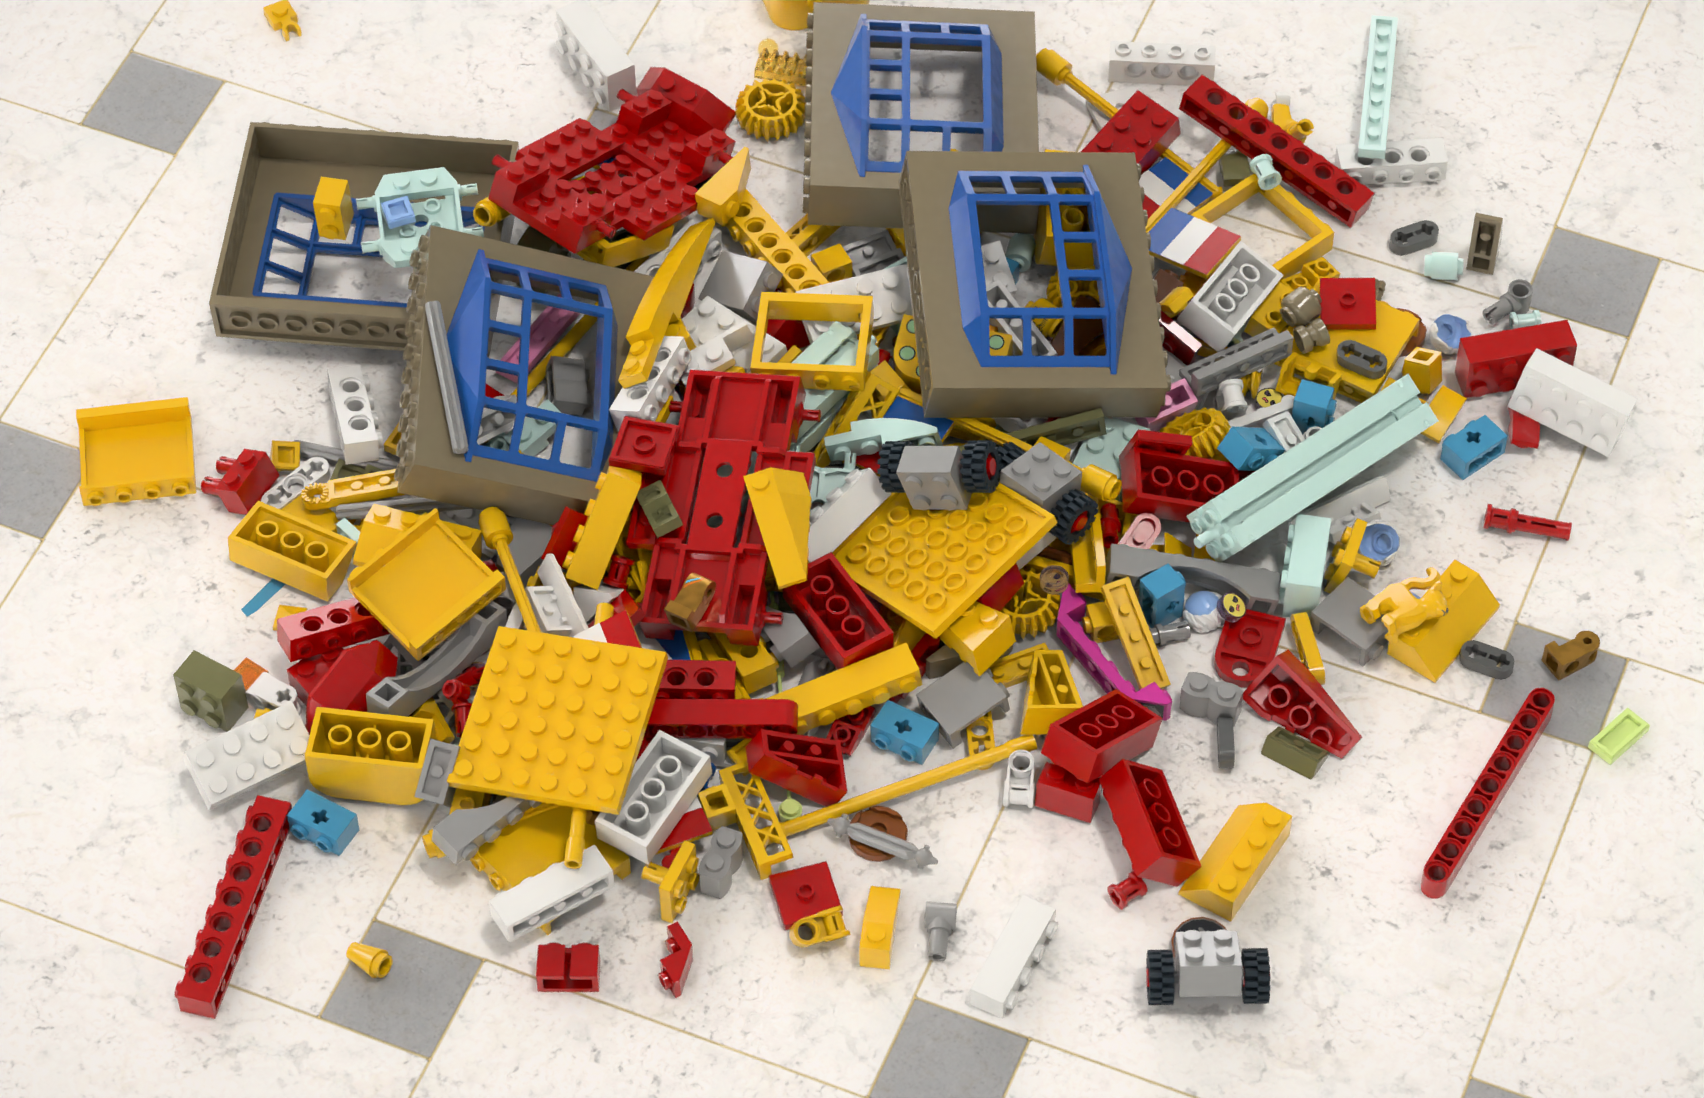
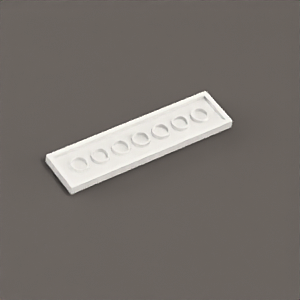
(892, 291)

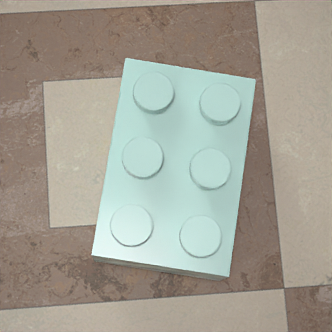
(1105, 449)
(1304, 564)

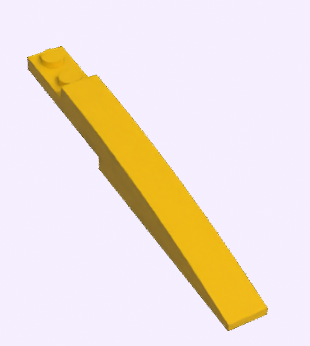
(663, 302)

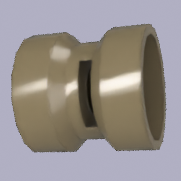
(1311, 336)

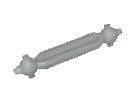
(882, 841)

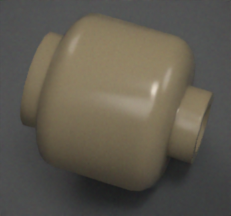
(1301, 307)

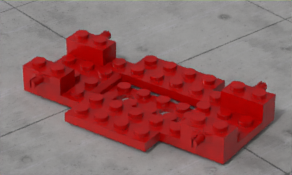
(653, 153)
(731, 419)

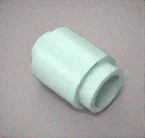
(1021, 249)
(1443, 265)

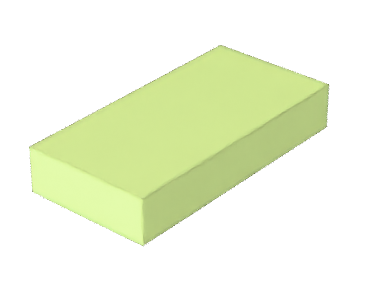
(1619, 736)

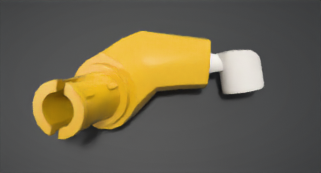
(1281, 116)

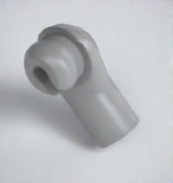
(816, 669)

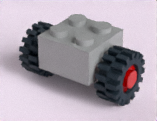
(939, 474)
(1051, 484)
(1208, 967)

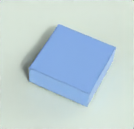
(398, 212)

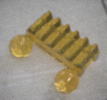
(782, 67)

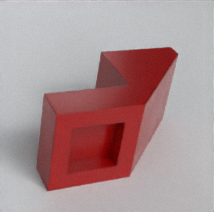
(678, 964)

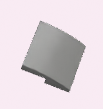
(873, 253)

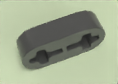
(1414, 237)
(1361, 359)
(1486, 659)
(1225, 743)

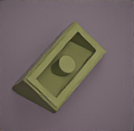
(1294, 752)

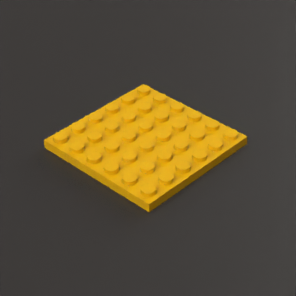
(940, 561)
(558, 720)

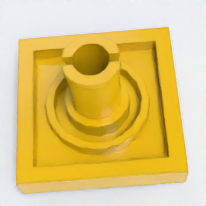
(1347, 557)
(675, 881)

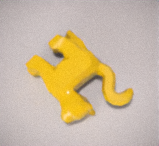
(1402, 609)

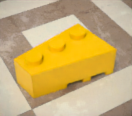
(980, 636)

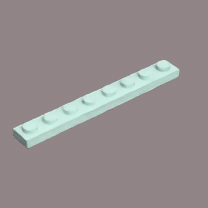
(1378, 87)

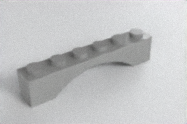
(1255, 586)
(791, 638)
(409, 691)
(468, 829)

